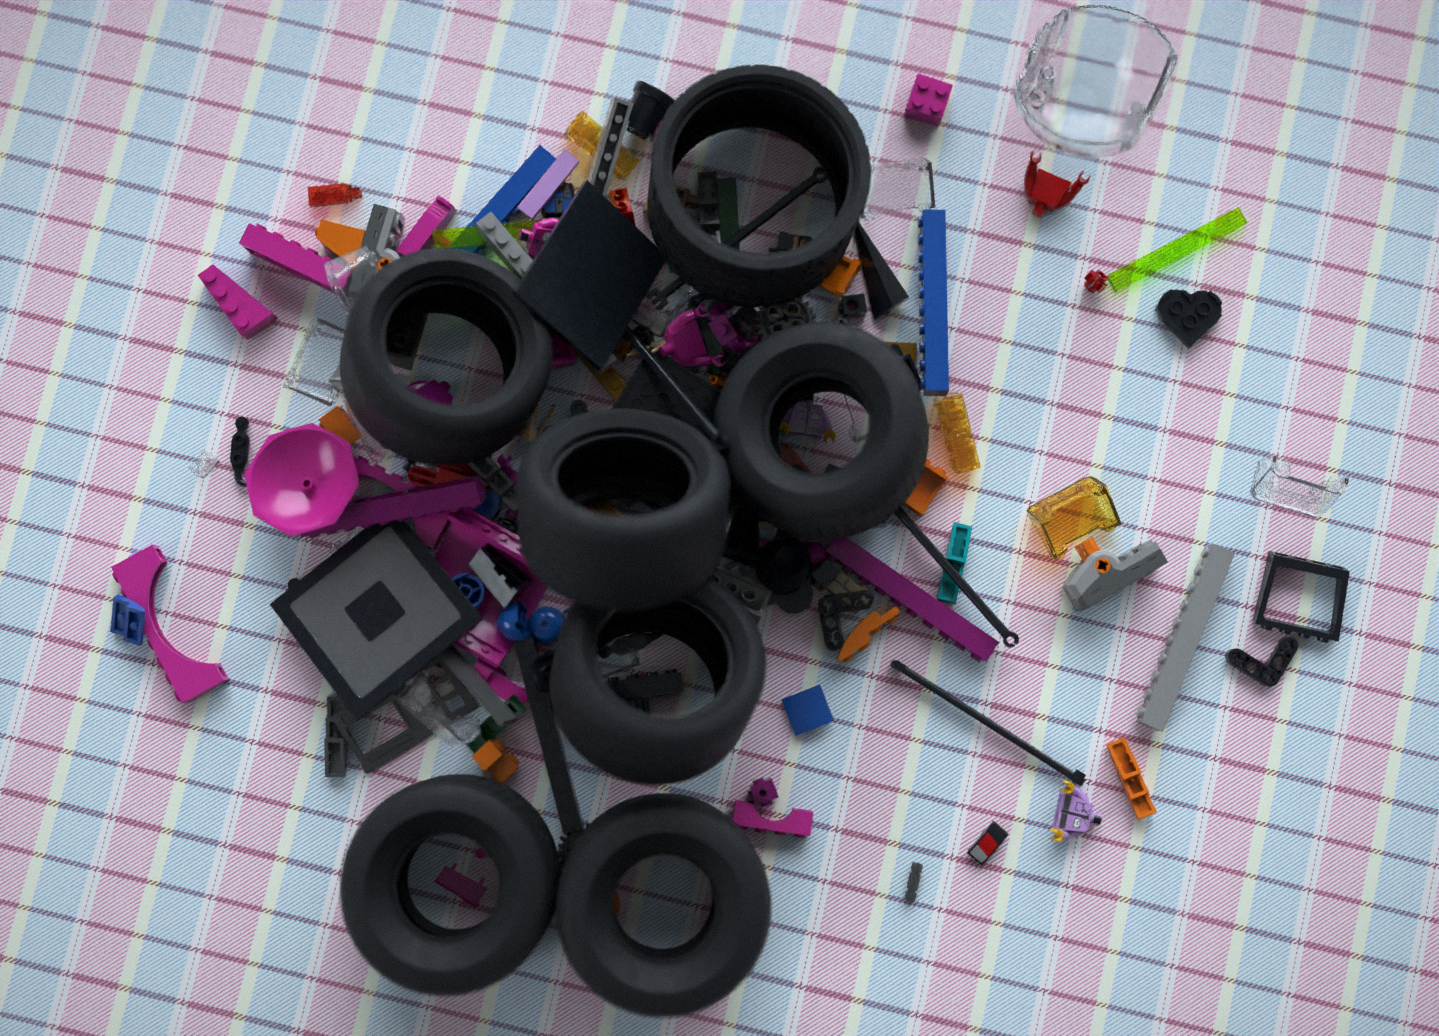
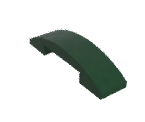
(491, 728)

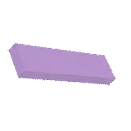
(548, 184)

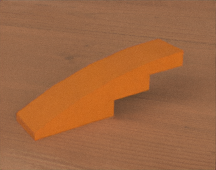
(1131, 778)

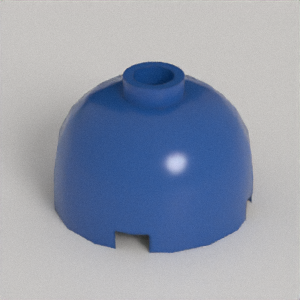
(471, 588)
(513, 622)
(545, 625)

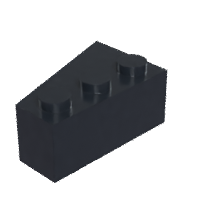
(499, 575)

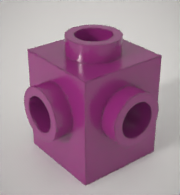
(766, 799)

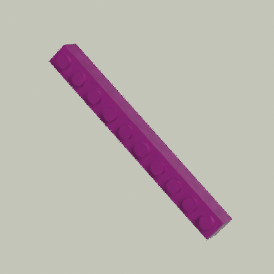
(406, 504)
(911, 597)

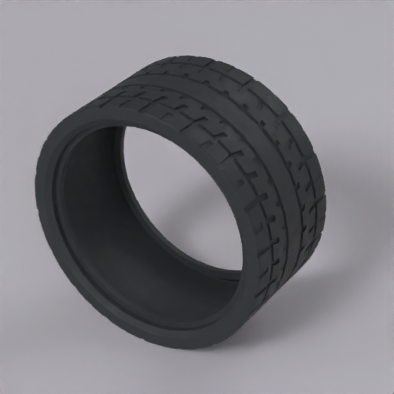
(775, 102)

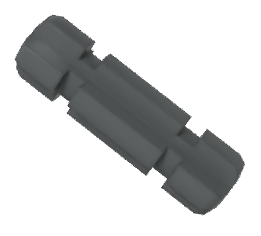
(913, 881)

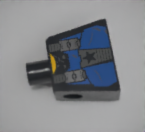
(559, 201)

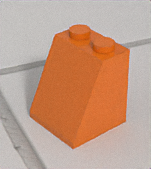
(339, 238)

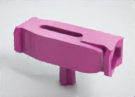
(434, 218)

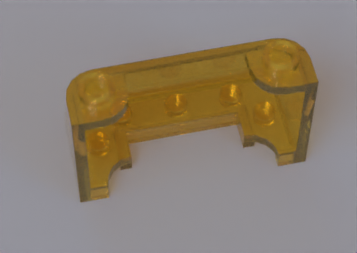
(1073, 514)

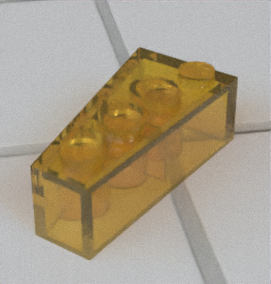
(586, 134)
(957, 432)

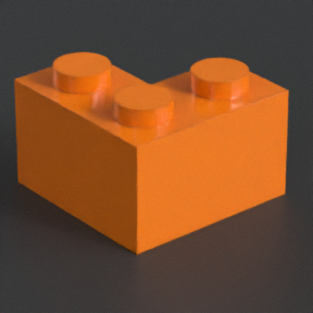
(340, 424)
(496, 760)

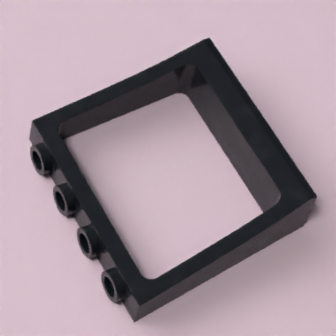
(1277, 559)

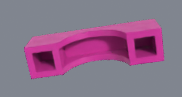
(797, 822)

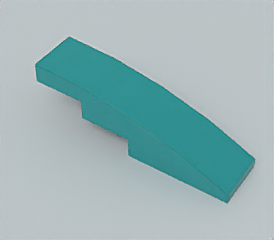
(956, 555)

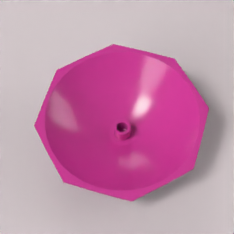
(301, 479)

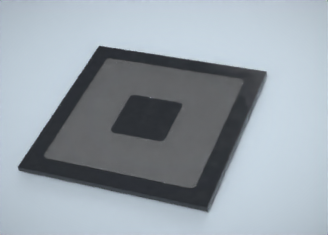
(375, 614)

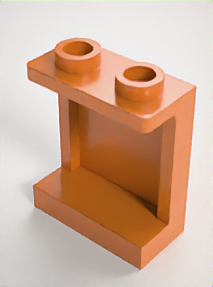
(842, 277)
(926, 489)

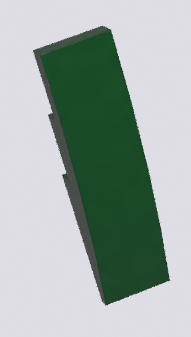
(728, 209)

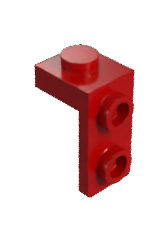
(621, 201)

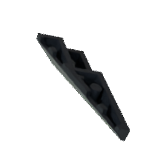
(882, 285)

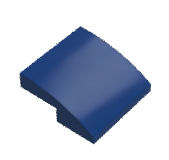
(128, 620)
(807, 710)

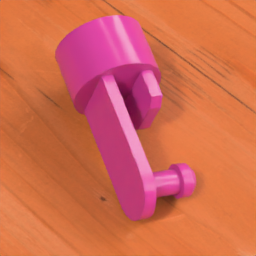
(499, 682)

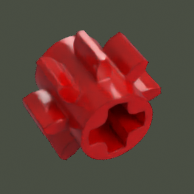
(1095, 281)

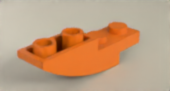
(859, 635)

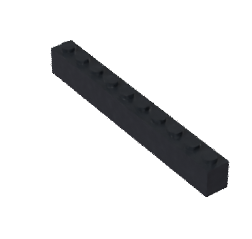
(550, 742)

